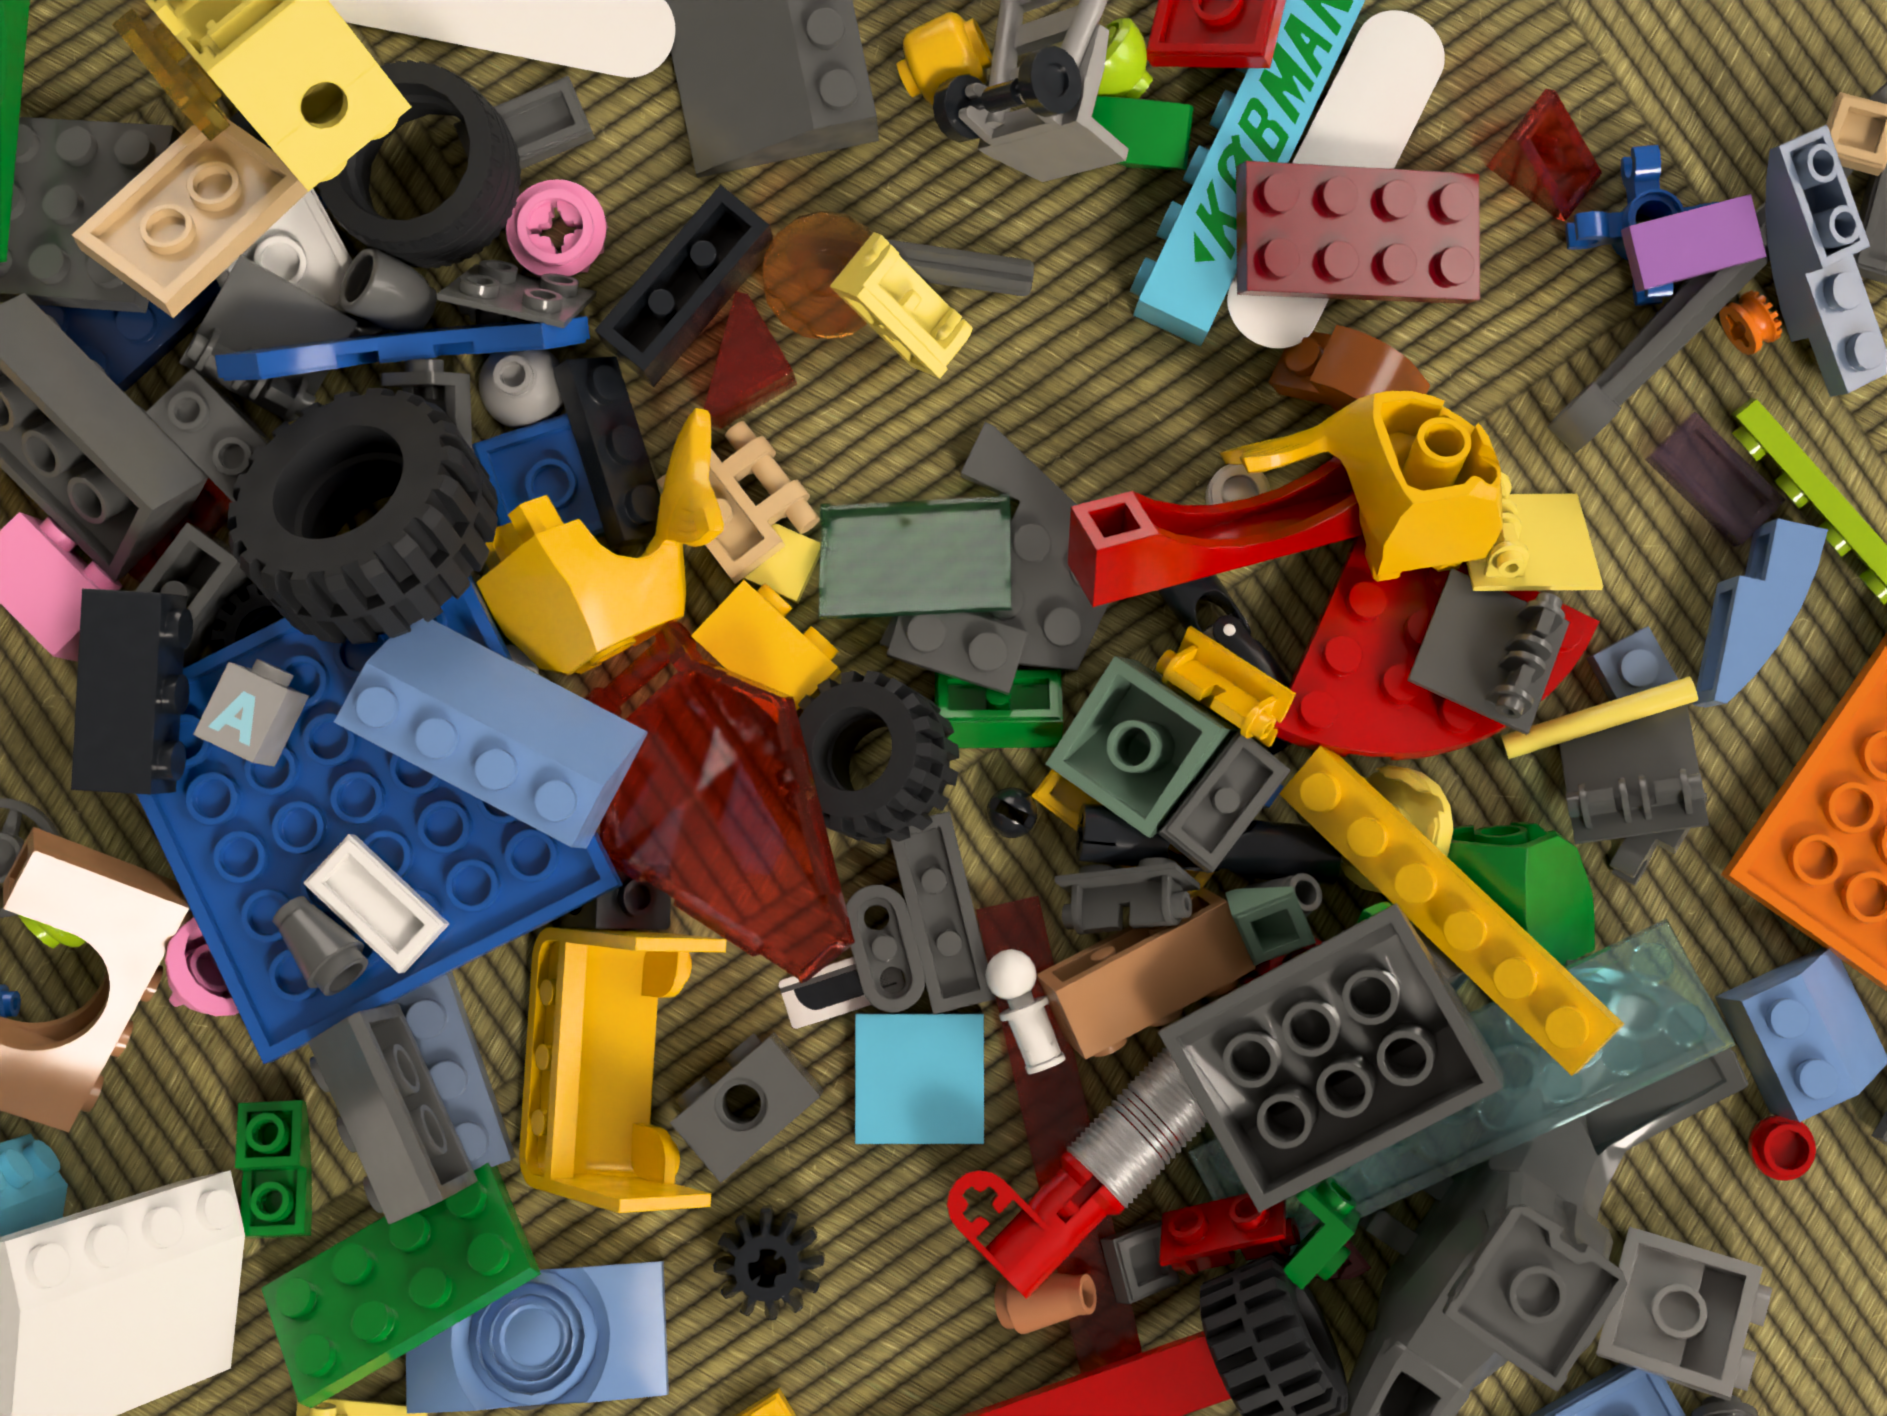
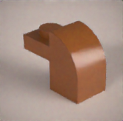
(1343, 369)

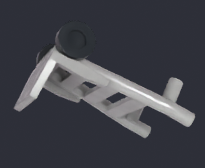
(1057, 85)

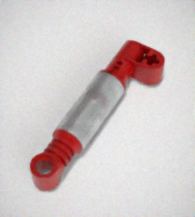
(1095, 1173)

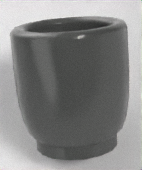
(385, 295)

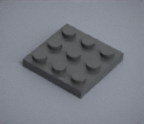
(59, 183)

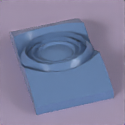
(550, 1342)

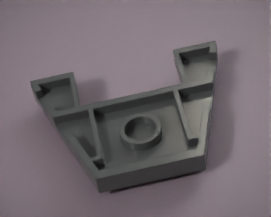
(1044, 589)

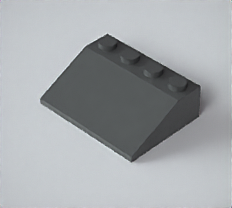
(770, 80)
(1332, 1057)

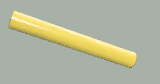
(1601, 717)

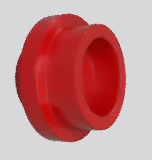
(1781, 1148)

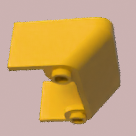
(594, 1066)

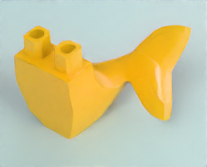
(1418, 473)
(577, 601)

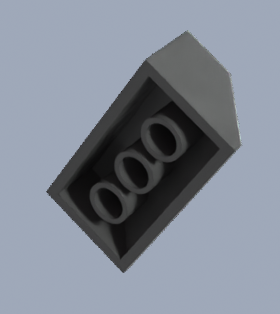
(86, 445)

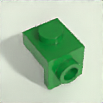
(1323, 1246)

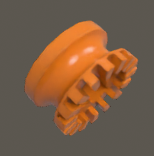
(1750, 322)

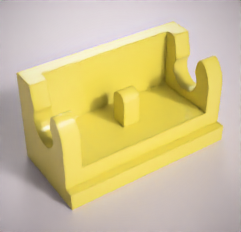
(901, 307)

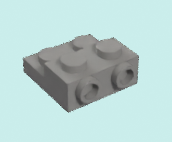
(1685, 1314)

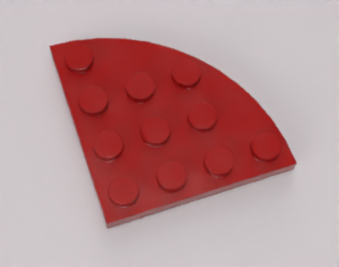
(1359, 661)

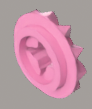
(535, 213)

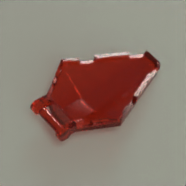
(725, 808)

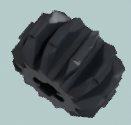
(790, 1275)

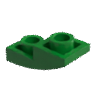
(1150, 129)
(276, 1168)

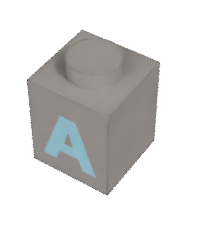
(252, 712)

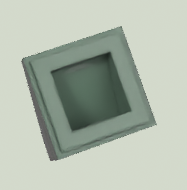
(1269, 921)

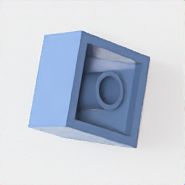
(1804, 1035)

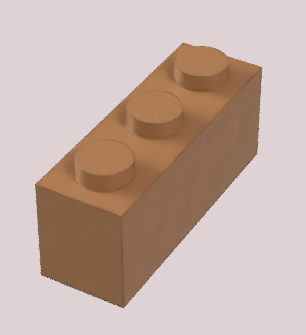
(1145, 976)

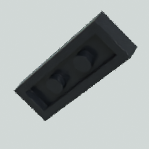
(610, 448)

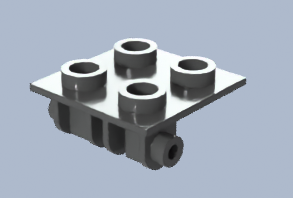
(499, 294)
(263, 312)
(1490, 651)
(1634, 779)

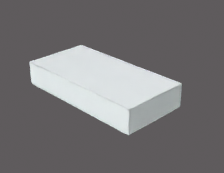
(376, 903)

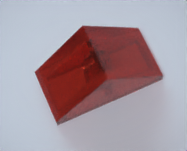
(1547, 158)
(748, 366)

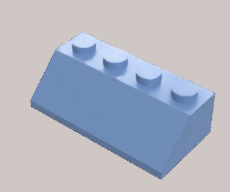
(493, 730)

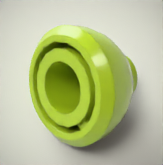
(1125, 62)

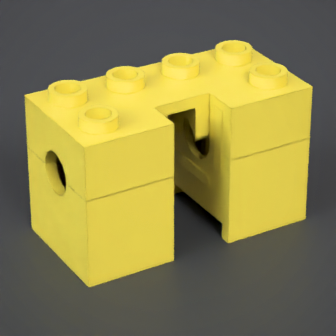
(291, 75)

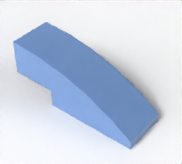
(1758, 608)

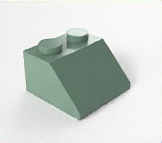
(1139, 744)

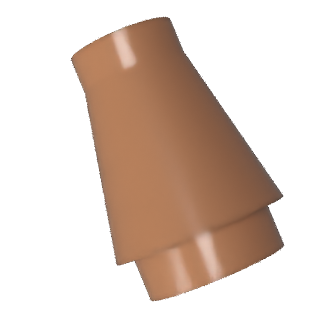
(1054, 1301)

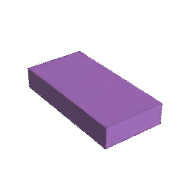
(1693, 243)

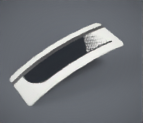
(831, 992)

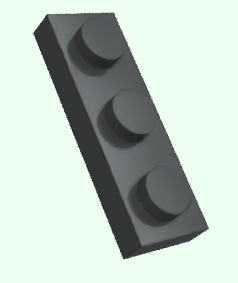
(942, 915)

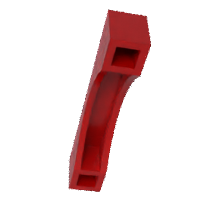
(1145, 545)

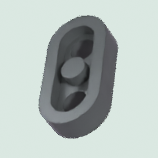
(885, 948)

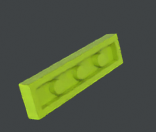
(1806, 483)

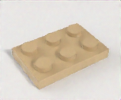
(190, 215)

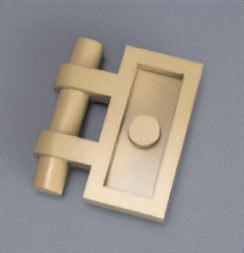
(748, 529)

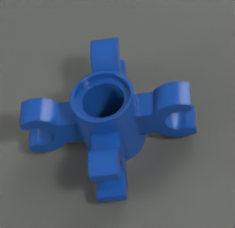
(1644, 197)

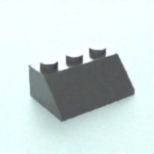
(390, 1112)

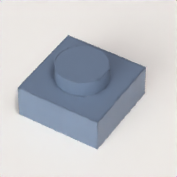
(1631, 665)

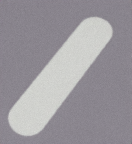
(589, 35)
(1358, 125)

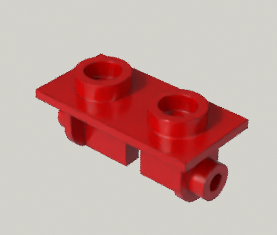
(1209, 1232)

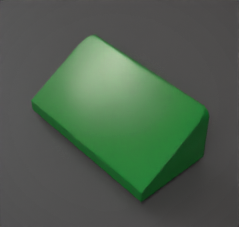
(990, 719)

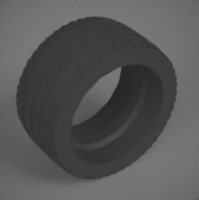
(479, 203)

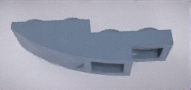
(1811, 251)

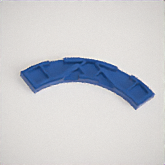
(397, 347)

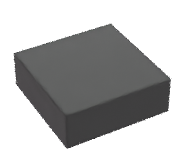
(1135, 1264)

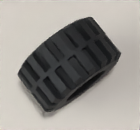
(917, 763)
(1272, 1343)

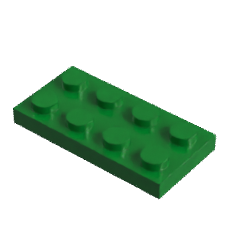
(397, 1286)

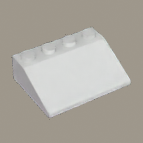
(120, 1301)

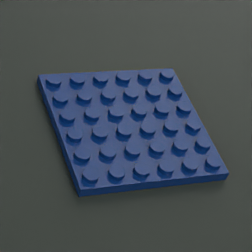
(255, 832)

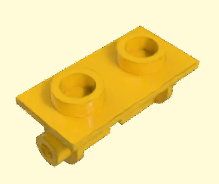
(1227, 685)

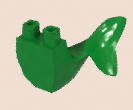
(1532, 878)

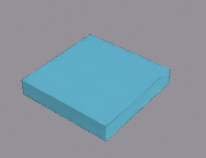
(919, 1078)

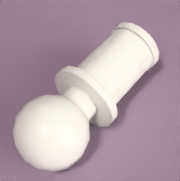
(1012, 978)

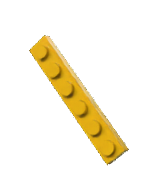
(1452, 910)

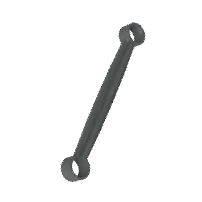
(1659, 341)

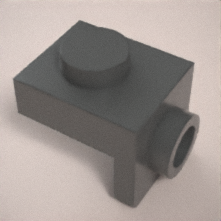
(445, 389)

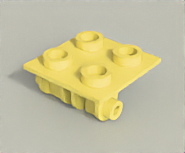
(1539, 546)

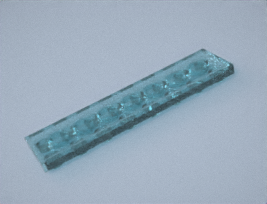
(1665, 1030)

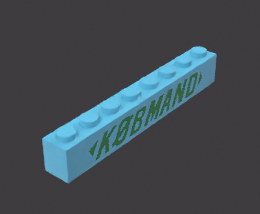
(1255, 124)

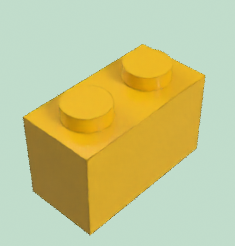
(758, 642)

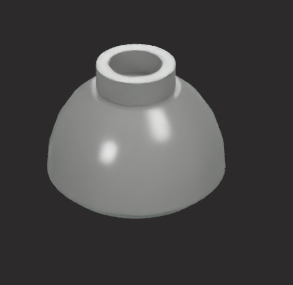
(520, 387)

